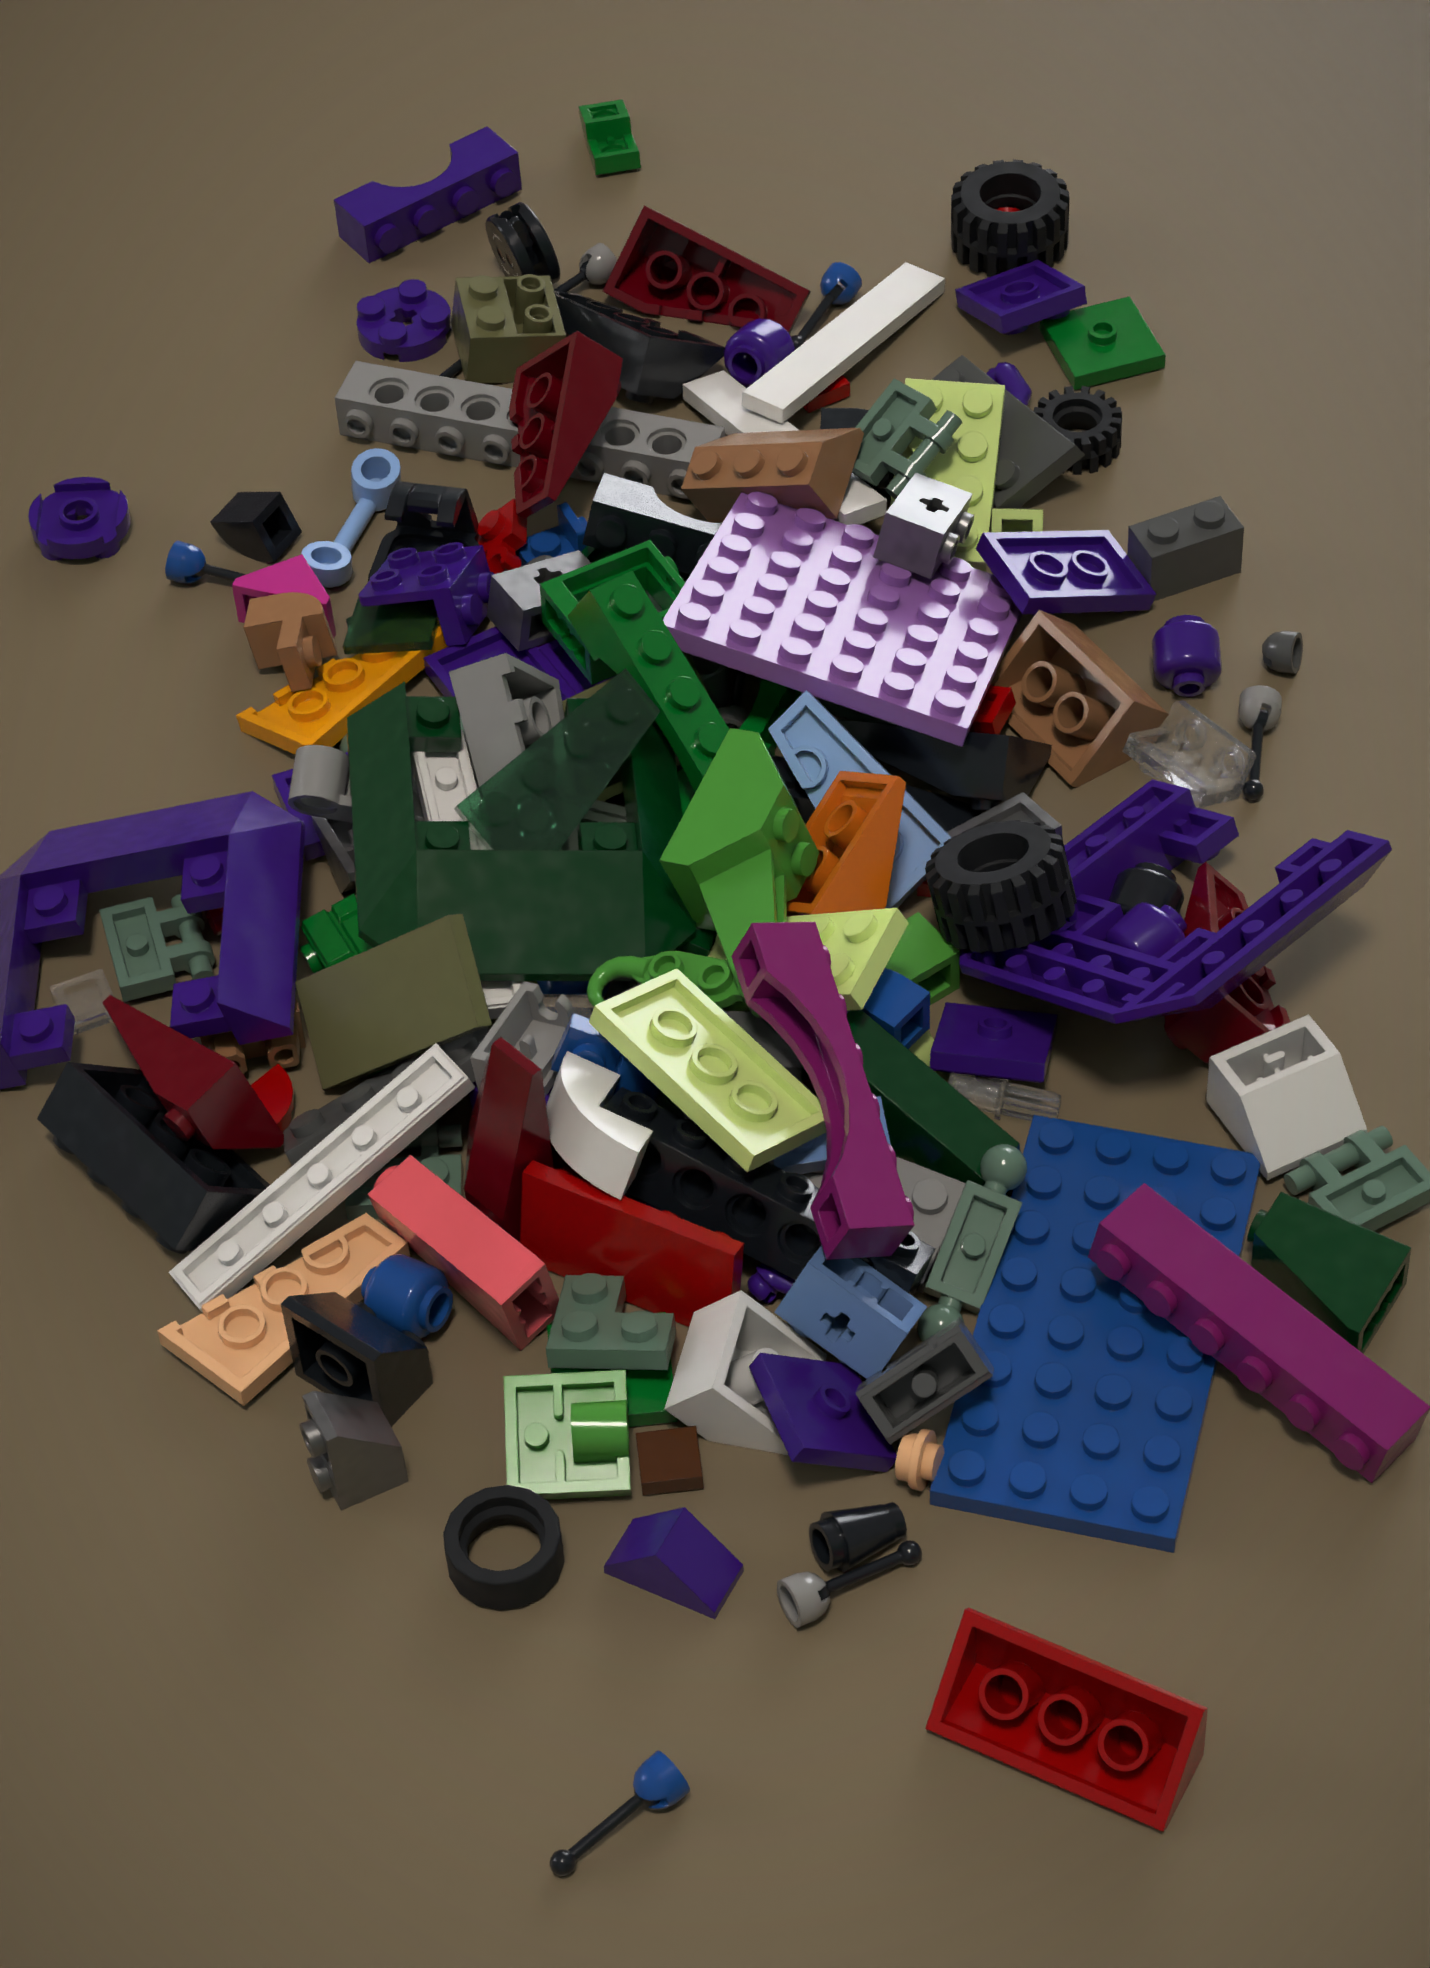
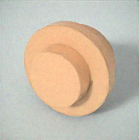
(918, 1458)

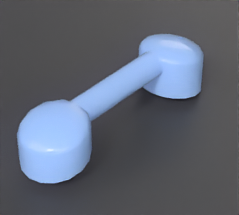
(372, 481)

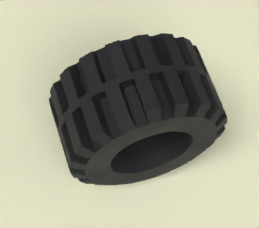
(1005, 240)
(1001, 886)

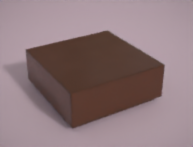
(669, 1460)

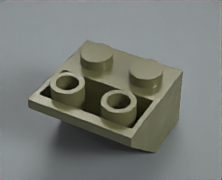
(503, 324)

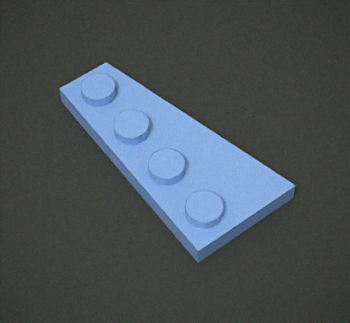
(820, 748)

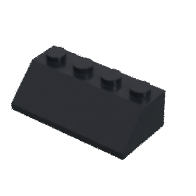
(120, 1134)

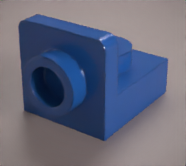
(557, 540)

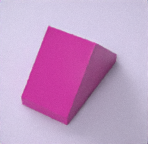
(282, 577)

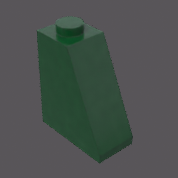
(1330, 1266)

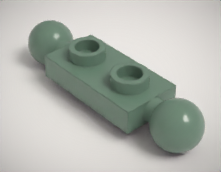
(974, 1240)

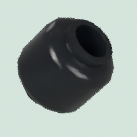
(1147, 884)

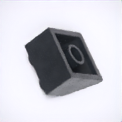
(355, 1353)

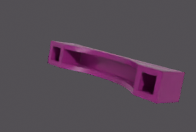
(792, 987)

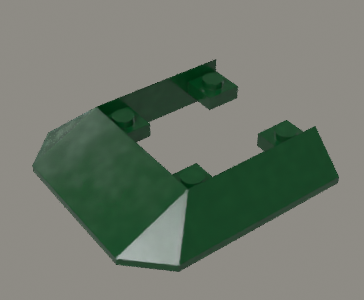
(523, 909)

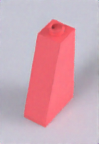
(474, 1252)

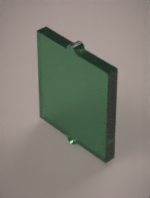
(391, 627)

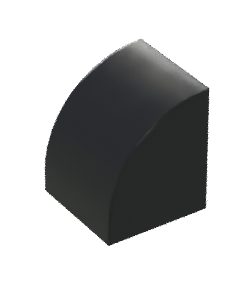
(257, 525)

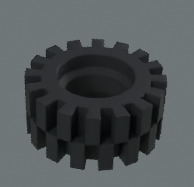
(1085, 412)

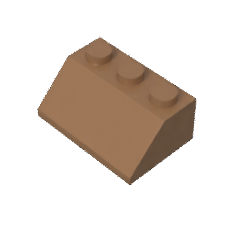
(792, 466)
(1073, 699)

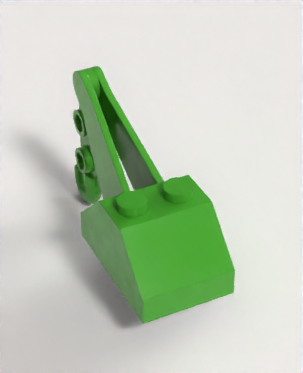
(732, 864)

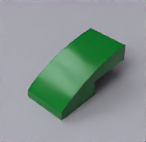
(609, 137)

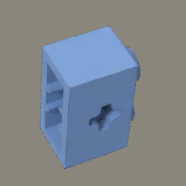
(850, 1311)

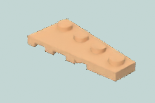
(244, 1338)

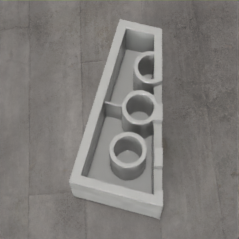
(505, 711)

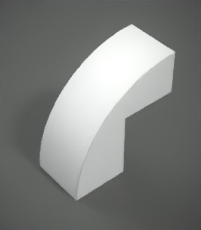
(588, 1137)

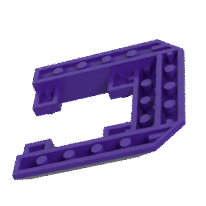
(1166, 828)
(231, 856)

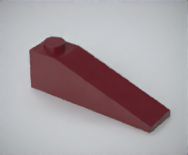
(692, 277)
(558, 409)
(1245, 1010)
(198, 1087)
(506, 1135)

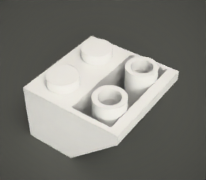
(1284, 1095)

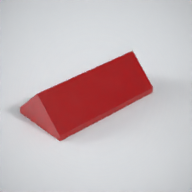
(1068, 1719)

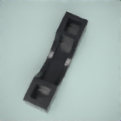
(631, 513)

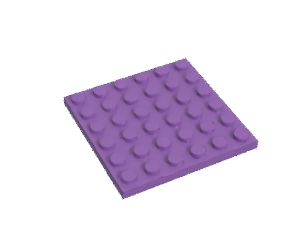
(819, 614)

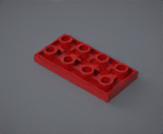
(663, 1258)

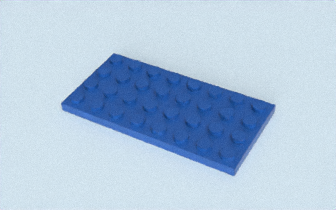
(1089, 1389)

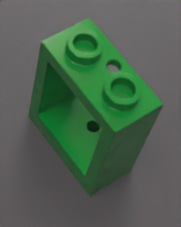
(562, 594)

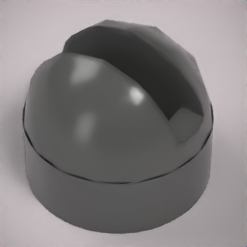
(1283, 651)

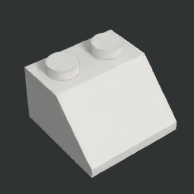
(714, 1377)

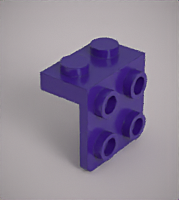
(449, 575)

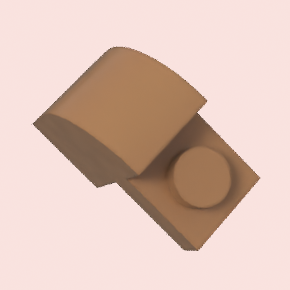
(290, 633)

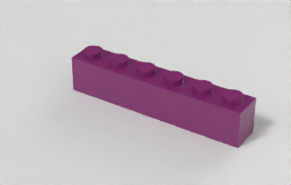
(1258, 1332)

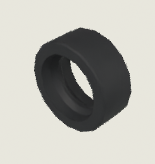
(495, 1508)

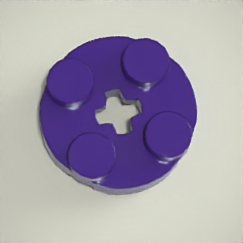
(383, 318)
(98, 535)

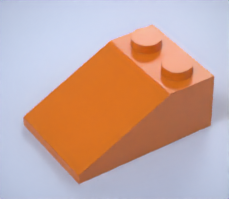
(856, 845)

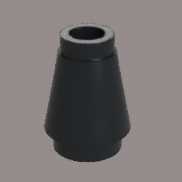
(855, 1534)

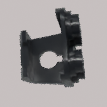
(411, 508)

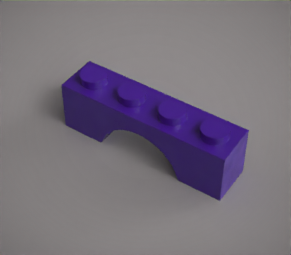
(387, 218)

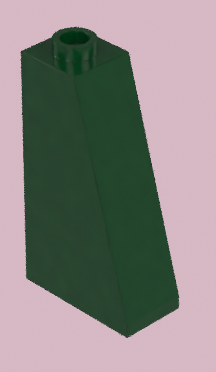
(922, 1111)

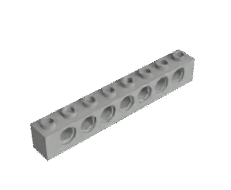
(475, 424)

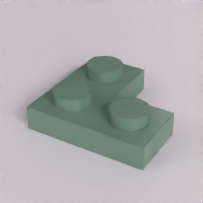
(596, 1334)

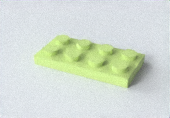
(974, 453)
(858, 949)
(711, 1069)

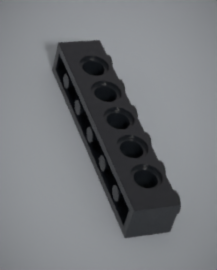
(725, 1204)

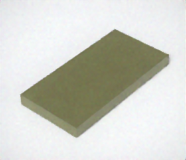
(393, 1002)

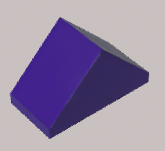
(676, 1560)

